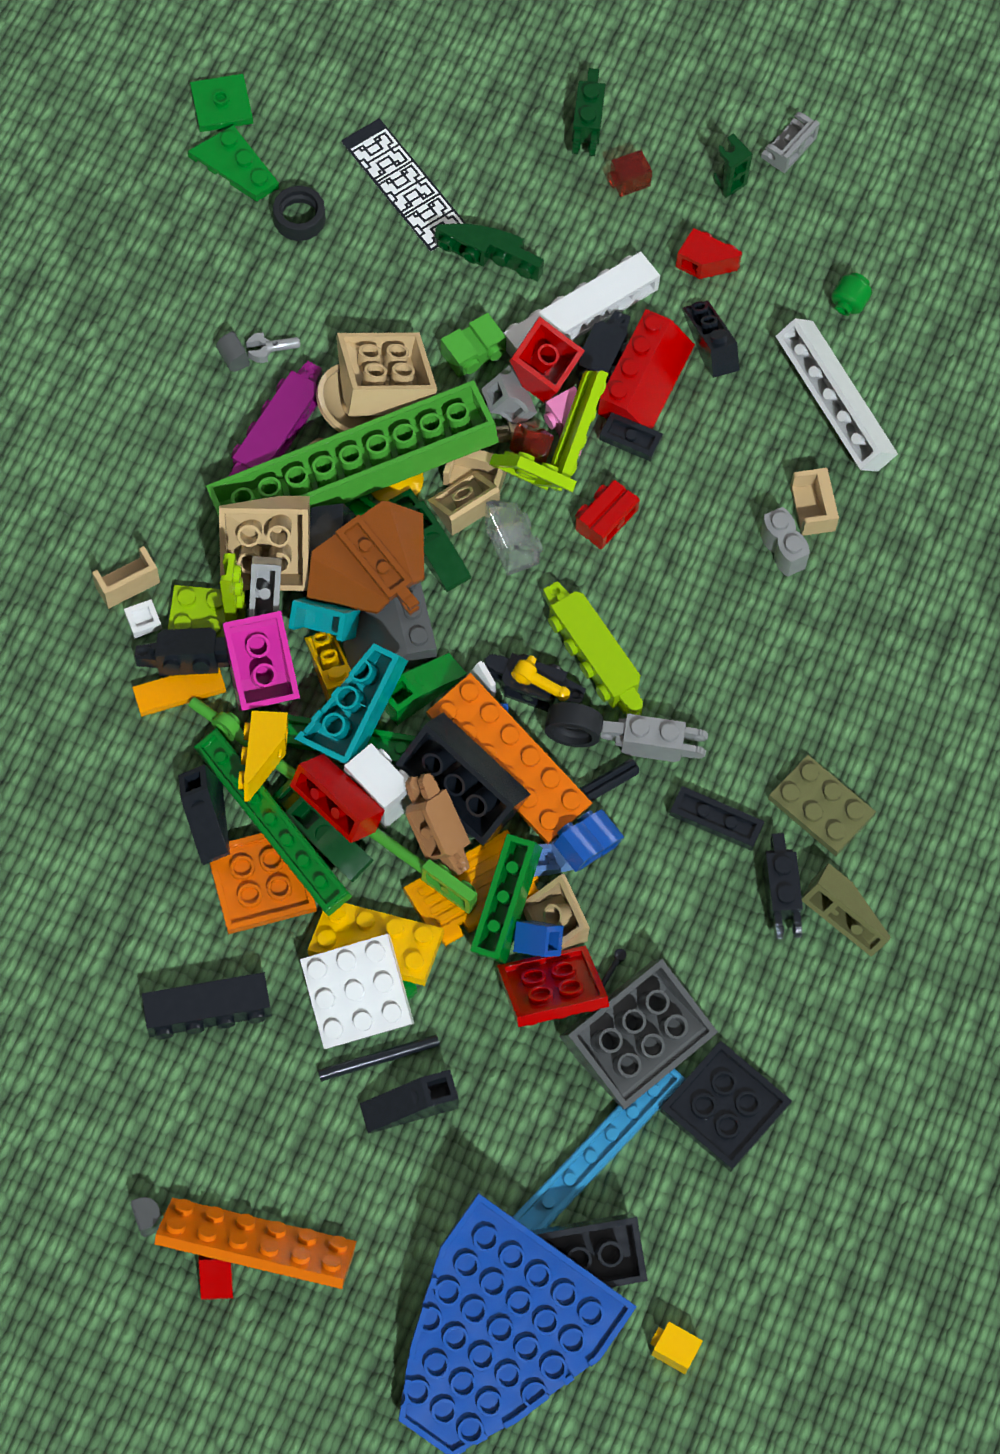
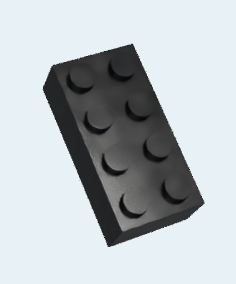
(477, 785)
(602, 1246)

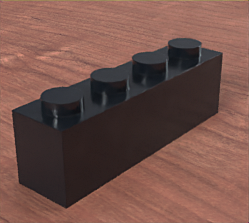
(206, 1005)

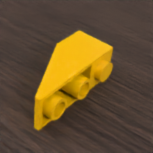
(328, 661)
(266, 748)

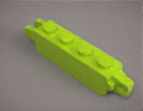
(595, 648)

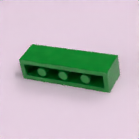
(506, 898)

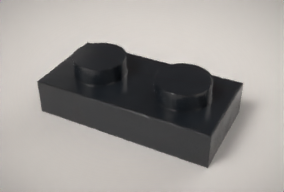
(631, 436)

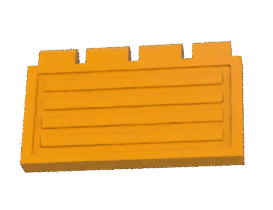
(441, 912)

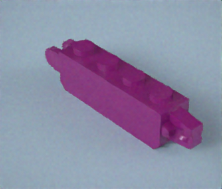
(279, 419)

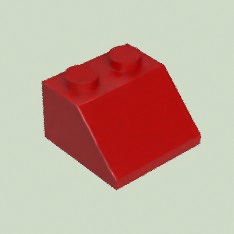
(544, 360)

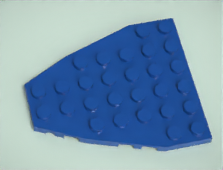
(500, 1329)

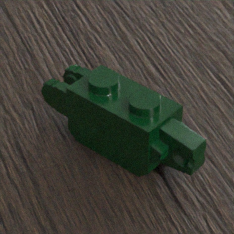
(588, 112)

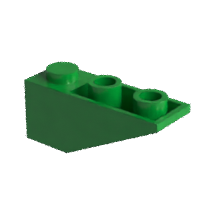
(423, 685)

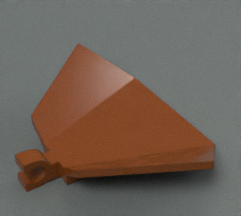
(371, 561)

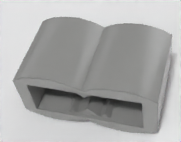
(783, 540)

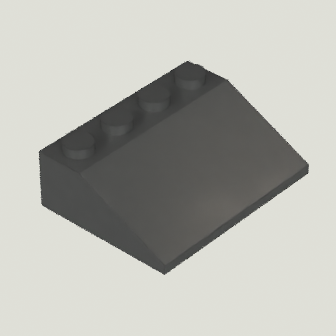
(395, 631)
(640, 1035)

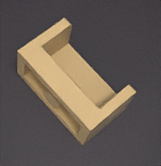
(475, 461)
(814, 501)
(127, 580)

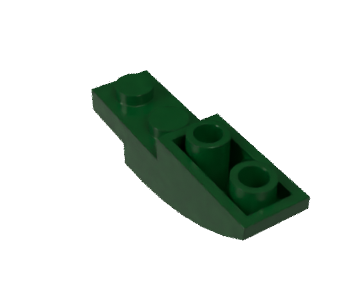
(482, 243)
(439, 551)
(344, 855)

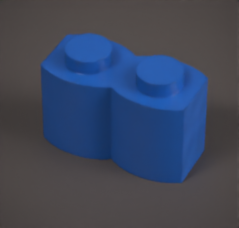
(588, 839)

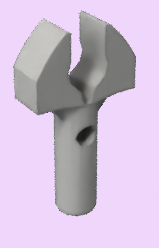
(268, 346)

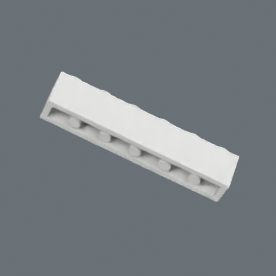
(592, 301)
(836, 395)

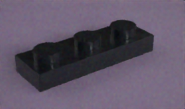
(716, 818)

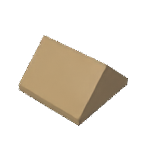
(464, 501)
(559, 906)

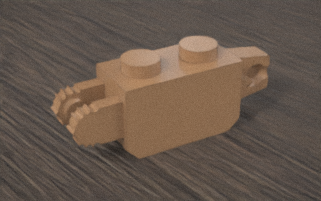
(436, 823)

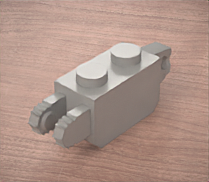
(654, 738)

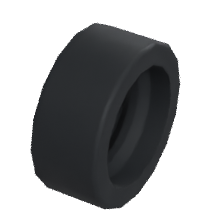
(294, 195)
(573, 724)

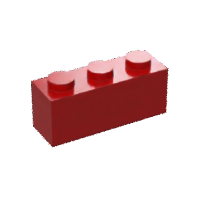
(337, 798)

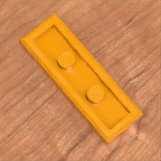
(176, 691)

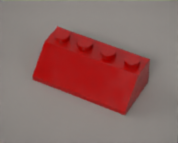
(647, 370)

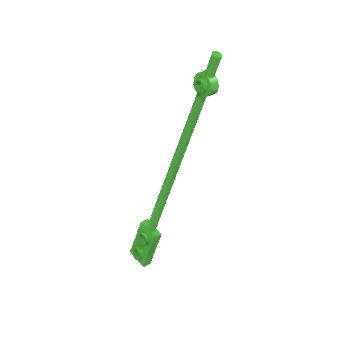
(433, 874)

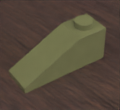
(845, 909)

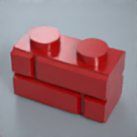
(606, 514)

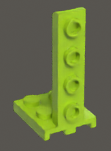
(572, 440)
(208, 606)

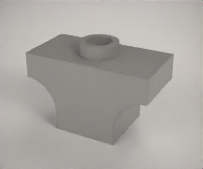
(508, 397)

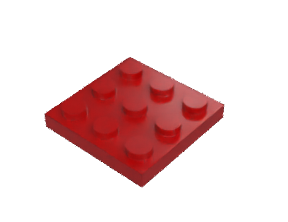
(552, 986)

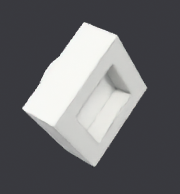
(142, 618)

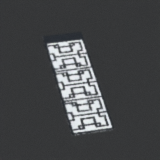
(401, 181)

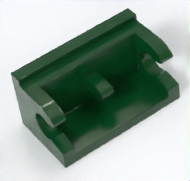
(735, 167)

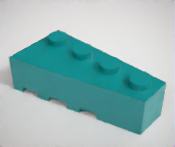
(355, 707)

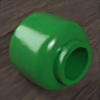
(851, 294)

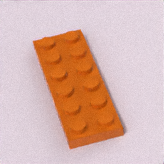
(553, 794)
(256, 1242)

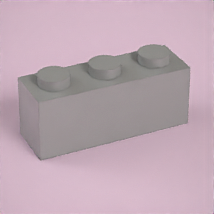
(264, 585)

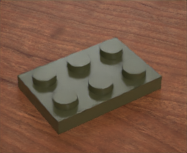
(822, 805)

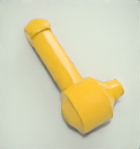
(526, 673)

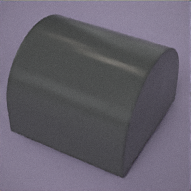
(232, 352)
(146, 1215)

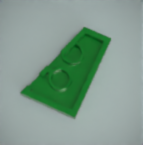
(237, 162)

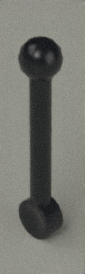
(620, 956)

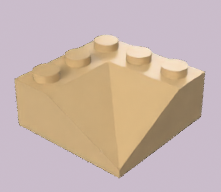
(383, 372)
(268, 529)

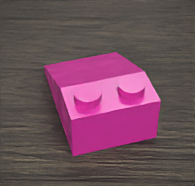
(260, 661)

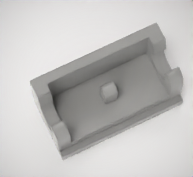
(791, 142)

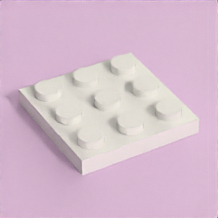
(357, 991)

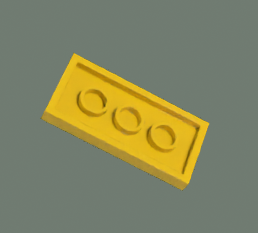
(413, 941)

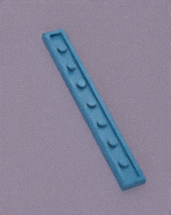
(594, 1155)

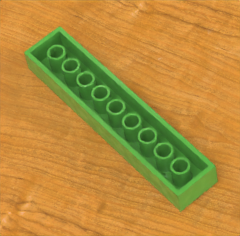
(370, 453)

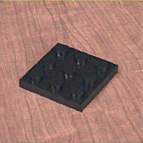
(725, 1106)

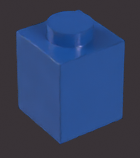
(538, 938)

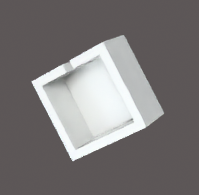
(381, 781)

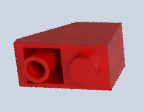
(706, 256)

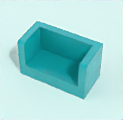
(324, 618)

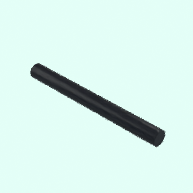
(378, 1057)

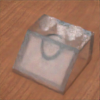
(511, 536)

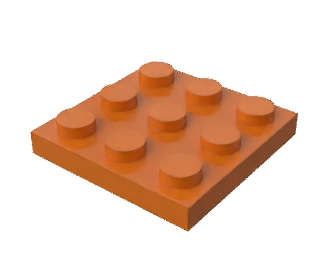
(257, 886)

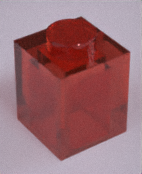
(630, 173)
(532, 441)

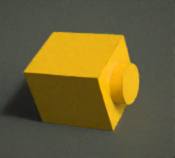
(675, 1347)

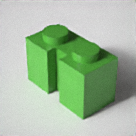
(474, 345)

